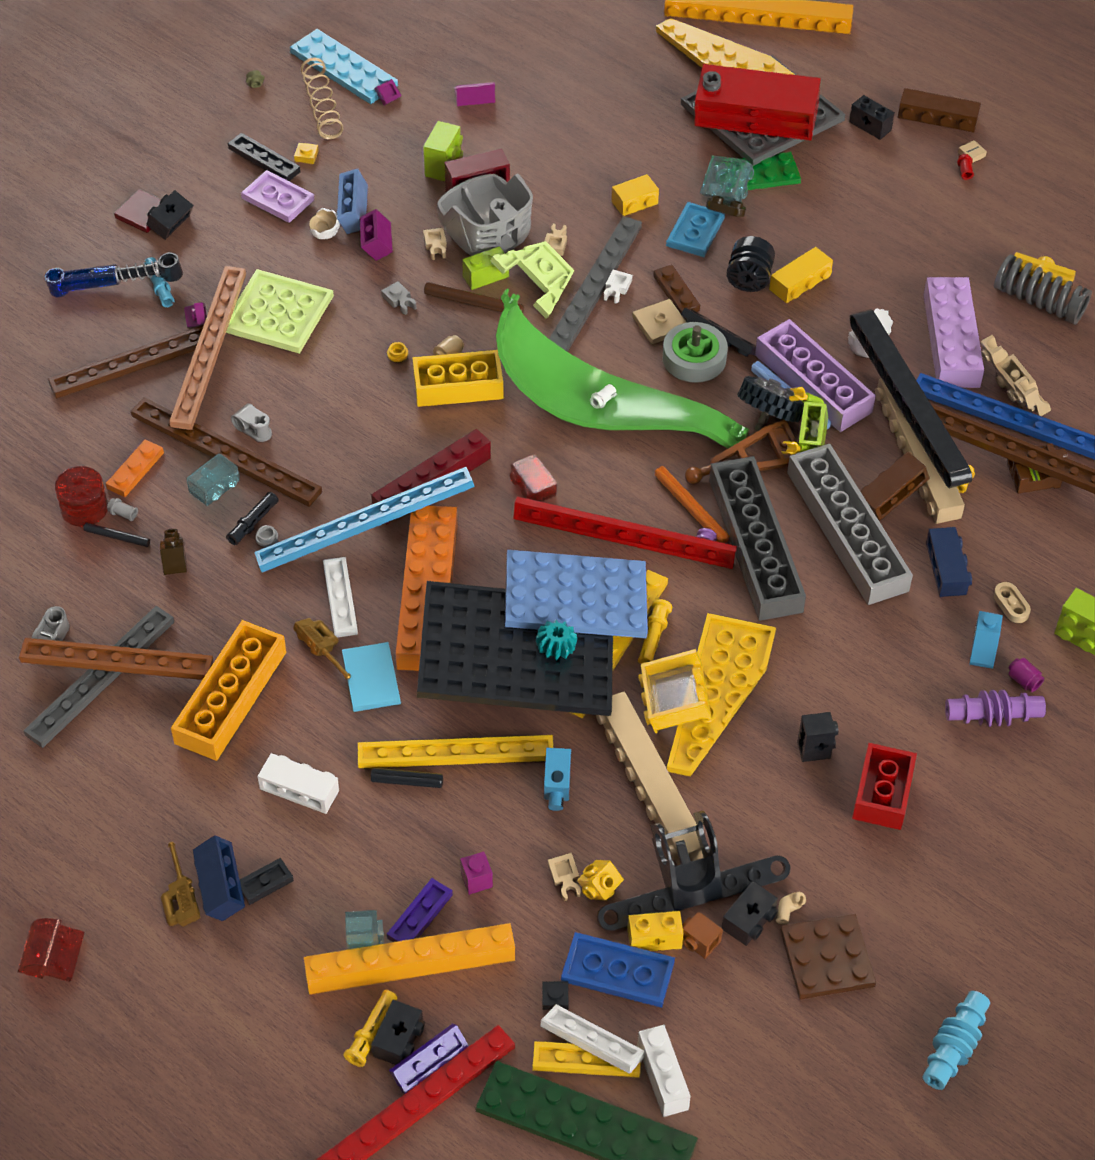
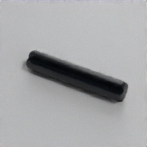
(405, 777)

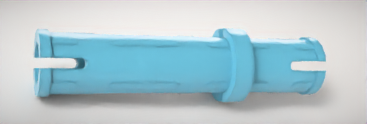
(161, 287)

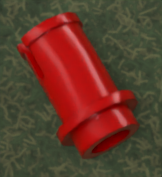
(965, 163)

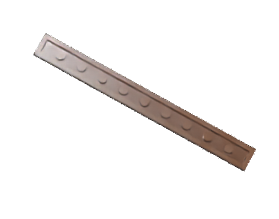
(207, 348)

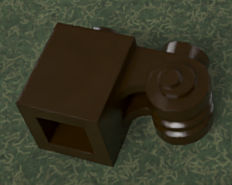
(173, 553)

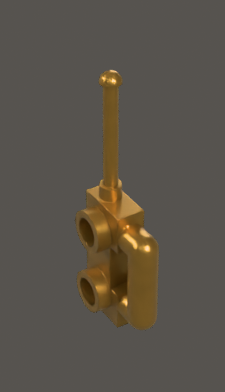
(319, 645)
(184, 894)

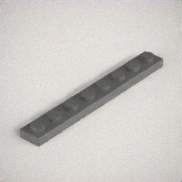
(93, 682)

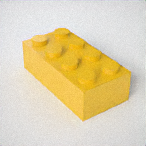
(458, 378)

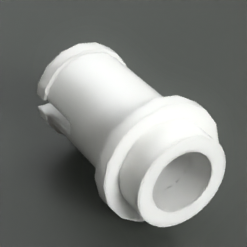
(599, 399)

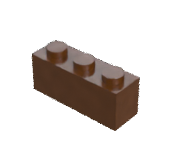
(895, 485)

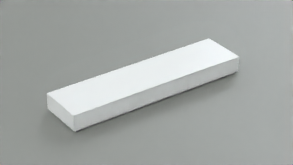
(340, 597)
(592, 1038)

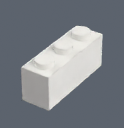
(298, 783)
(664, 1071)

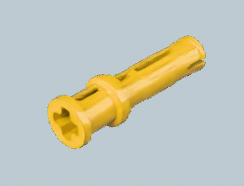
(656, 624)
(366, 1035)

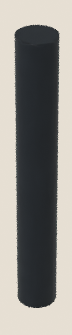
(115, 534)

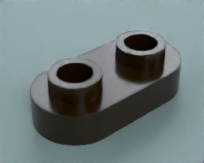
(732, 208)

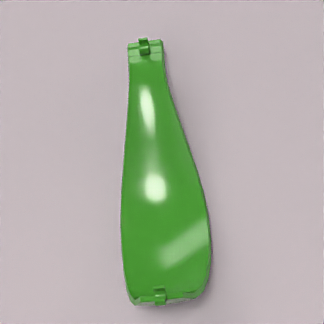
(565, 385)

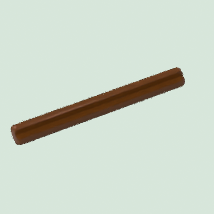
(466, 297)

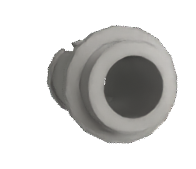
(117, 507)

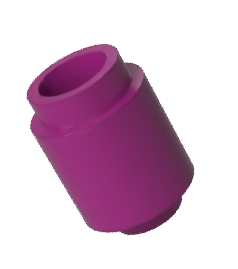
(1025, 674)

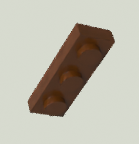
(675, 288)

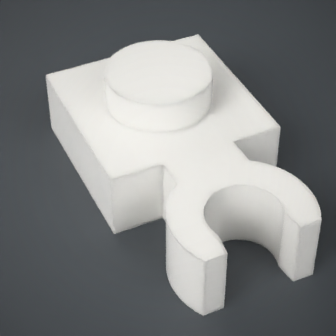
(617, 283)

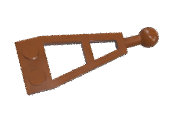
(776, 433)

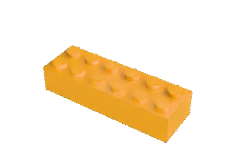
(228, 690)

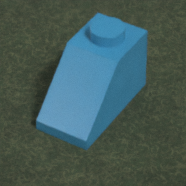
(985, 639)

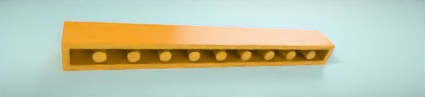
(775, 13)

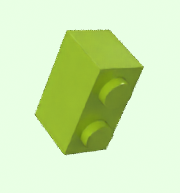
(480, 271)

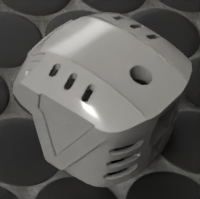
(487, 213)

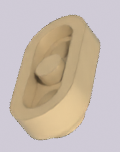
(1013, 604)

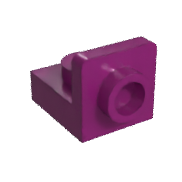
(195, 314)

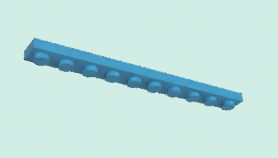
(364, 519)

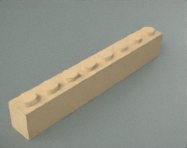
(941, 501)
(649, 774)

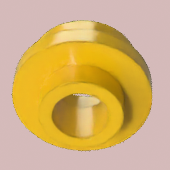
(397, 352)

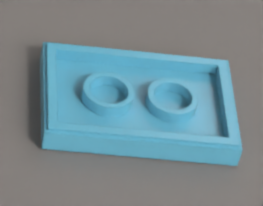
(372, 677)

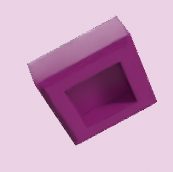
(388, 92)

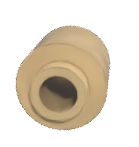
(450, 345)

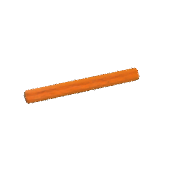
(690, 503)

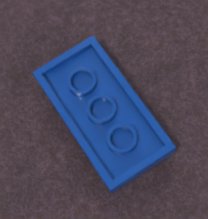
(618, 969)

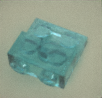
(727, 178)

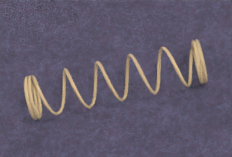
(325, 136)

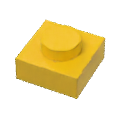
(306, 153)

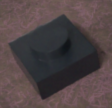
(555, 994)

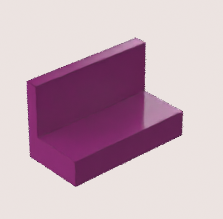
(475, 94)

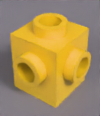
(600, 880)

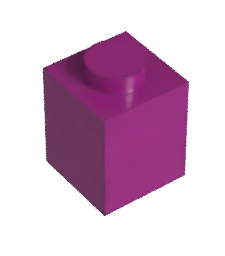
(476, 873)

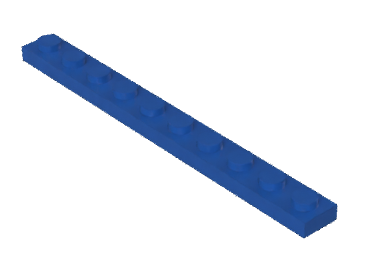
(1008, 416)

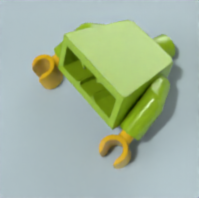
(813, 422)

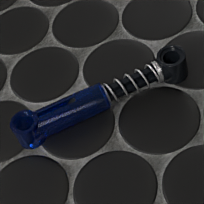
(62, 282)

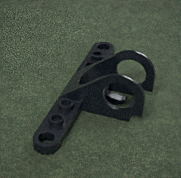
(692, 881)

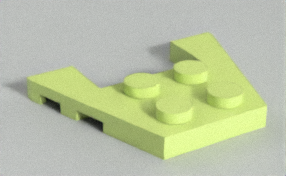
(543, 267)

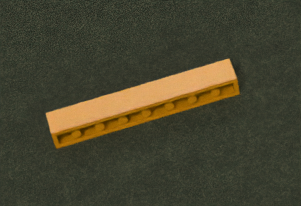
(409, 958)

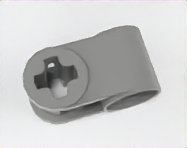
(252, 423)
(49, 628)

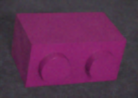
(376, 234)

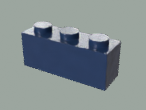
(948, 562)
(218, 878)

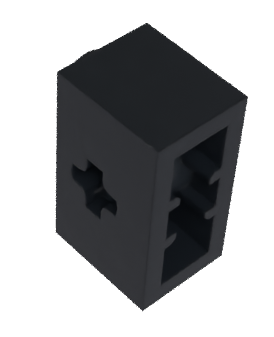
(871, 117)
(169, 214)
(817, 736)
(750, 913)
(398, 1033)

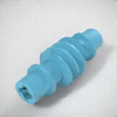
(956, 1040)

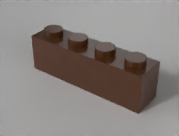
(939, 110)

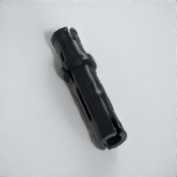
(246, 524)

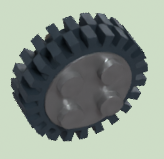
(770, 399)

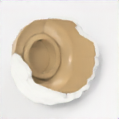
(324, 224)

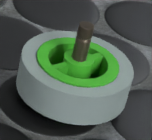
(694, 352)

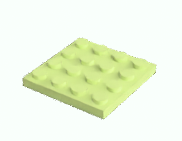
(278, 311)

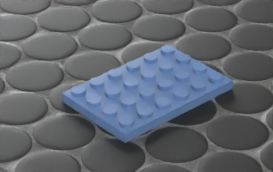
(584, 591)

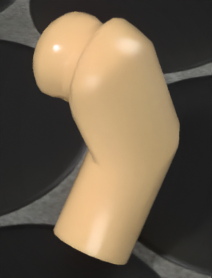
(789, 904)

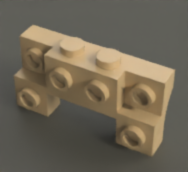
(1014, 377)

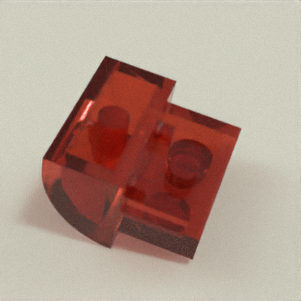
(51, 950)

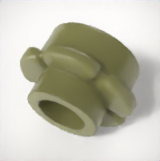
(254, 78)

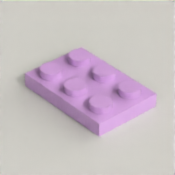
(277, 196)

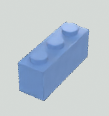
(351, 200)

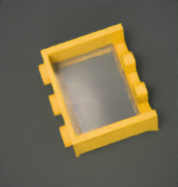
(674, 690)

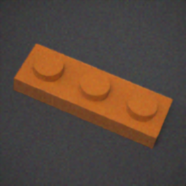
(134, 468)

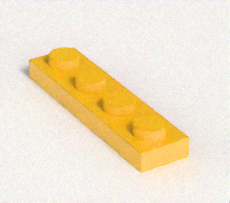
(573, 1059)

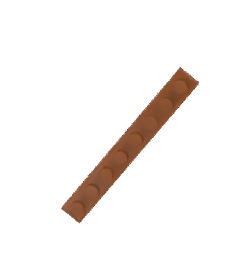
(115, 658)

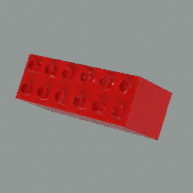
(759, 102)

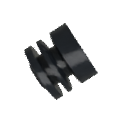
(750, 264)

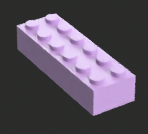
(953, 331)
(807, 365)

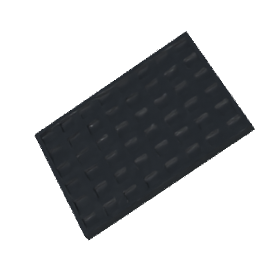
(480, 661)

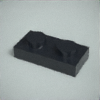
(265, 881)

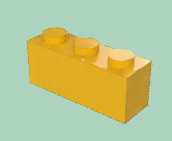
(801, 275)

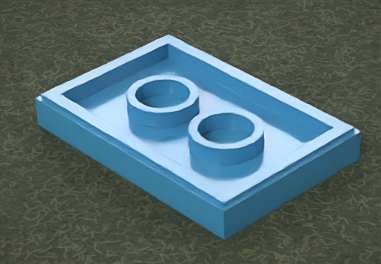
(695, 229)

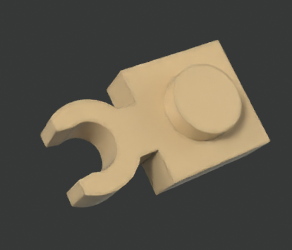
(557, 239)
(435, 242)
(564, 872)

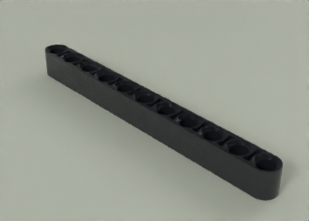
(911, 399)

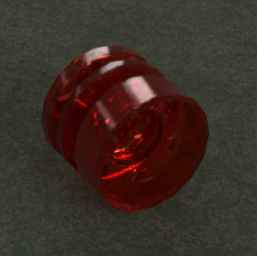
(81, 496)

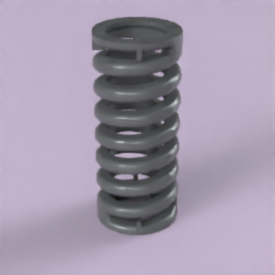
(1074, 309)

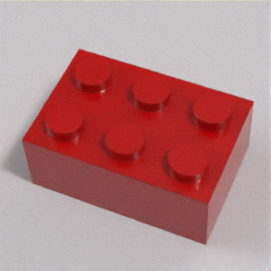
(884, 786)

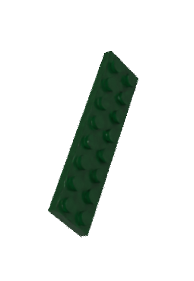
(578, 1119)

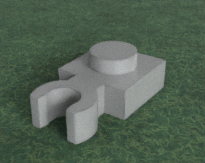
(398, 295)

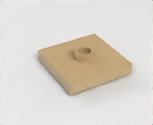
(658, 320)

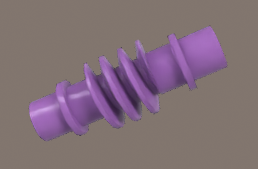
(995, 706)

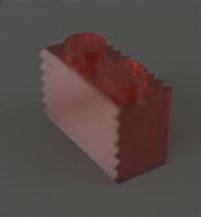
(533, 479)

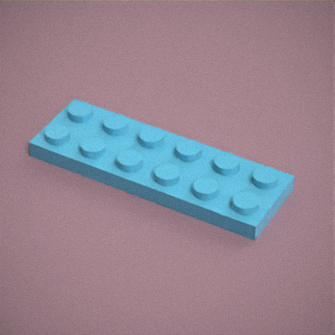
(342, 65)

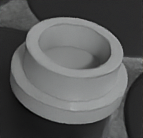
(266, 536)

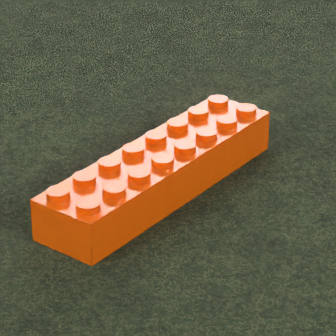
(428, 558)

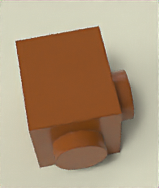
(701, 934)

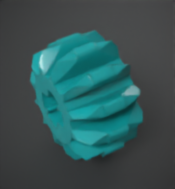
(556, 639)

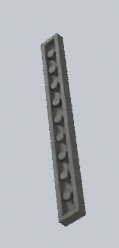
(595, 283)

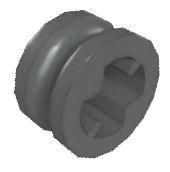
(714, 81)

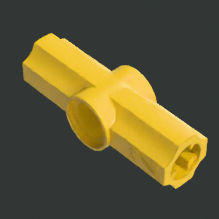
(1047, 265)

